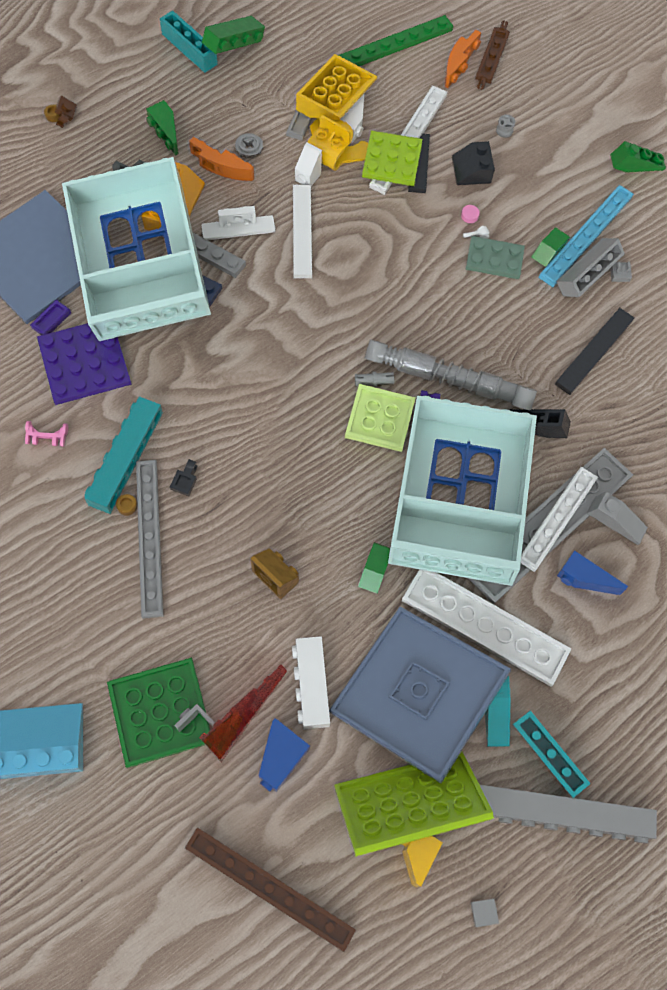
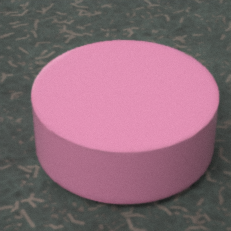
(470, 214)

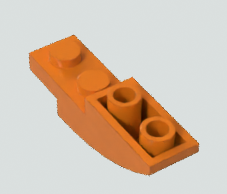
(459, 56)
(223, 164)

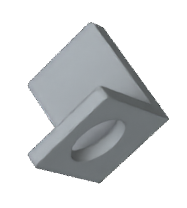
(188, 715)

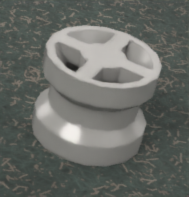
(505, 126)

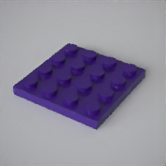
(81, 364)

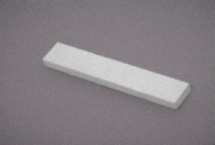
(302, 231)
(557, 519)

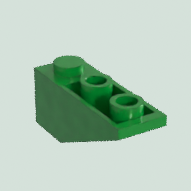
(162, 120)
(633, 158)

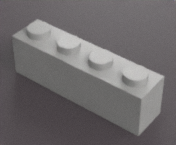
(590, 267)

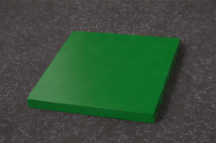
(150, 706)

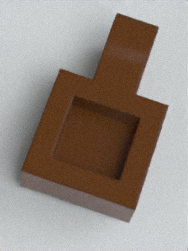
(65, 110)

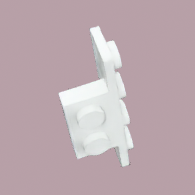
(238, 223)

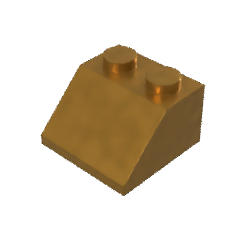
(274, 572)

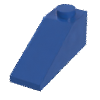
(586, 575)

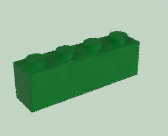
(233, 34)

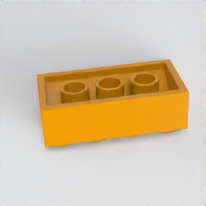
(192, 189)

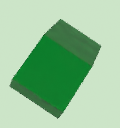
(550, 246)
(375, 568)

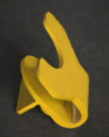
(333, 140)

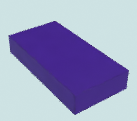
(50, 318)

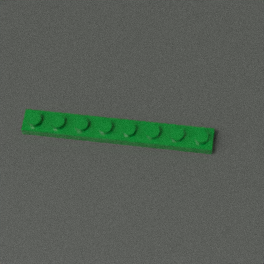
(398, 41)

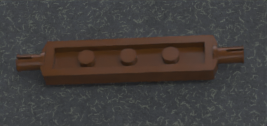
(492, 55)

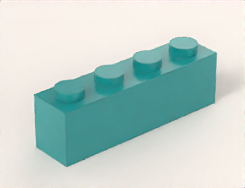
(187, 41)
(551, 754)

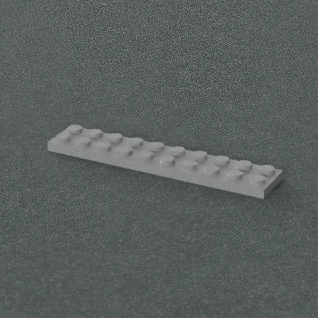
(611, 477)

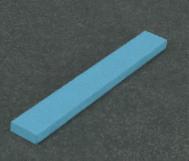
(586, 235)

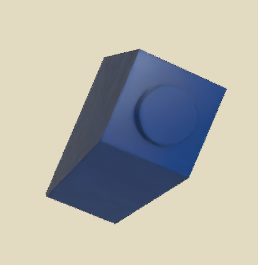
(281, 756)

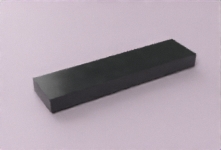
(421, 175)

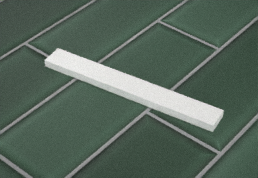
(417, 125)

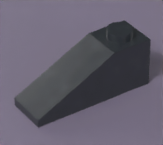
(549, 422)

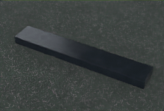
(594, 351)

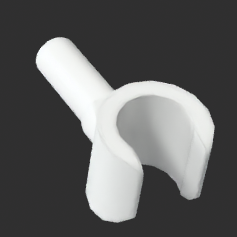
(482, 232)

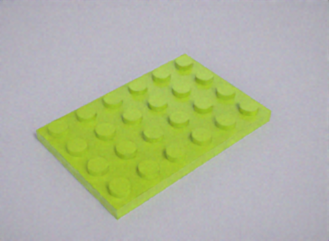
(409, 805)

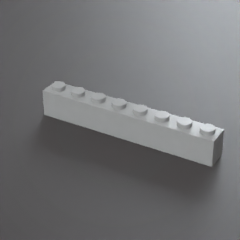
(572, 814)

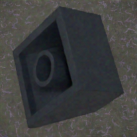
(474, 164)

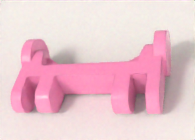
(35, 435)

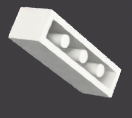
(311, 682)

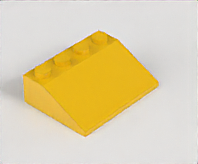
(333, 89)

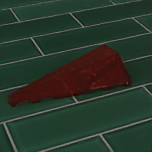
(233, 724)

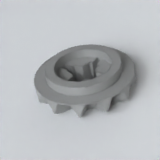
(249, 139)

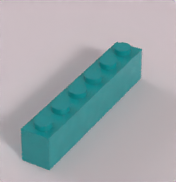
(122, 457)

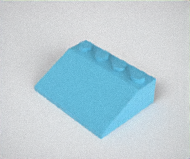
(41, 741)

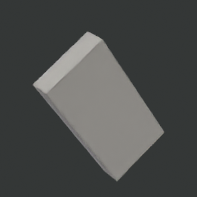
(298, 126)

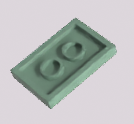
(495, 257)

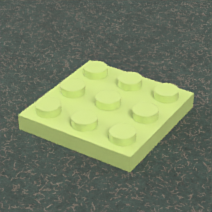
(380, 417)

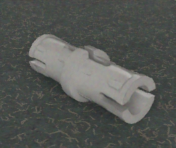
(374, 378)

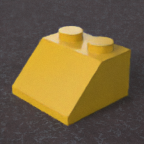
(419, 858)

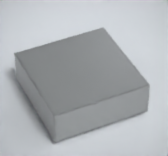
(484, 912)

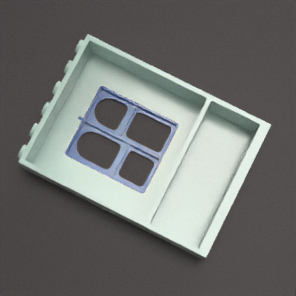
(149, 290)
(457, 536)

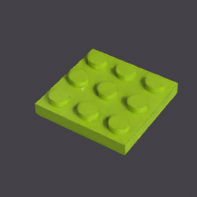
(392, 158)

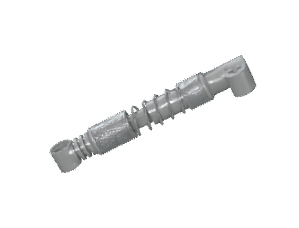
(424, 366)

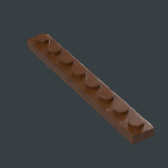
(270, 889)

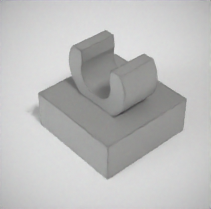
(621, 272)

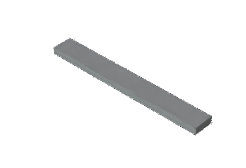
(149, 539)

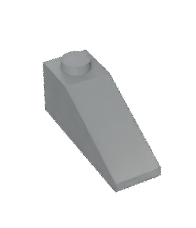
(617, 516)

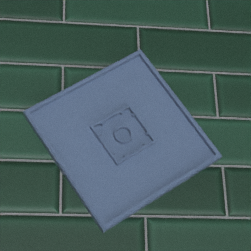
(36, 257)
(420, 693)

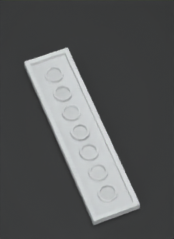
(487, 625)

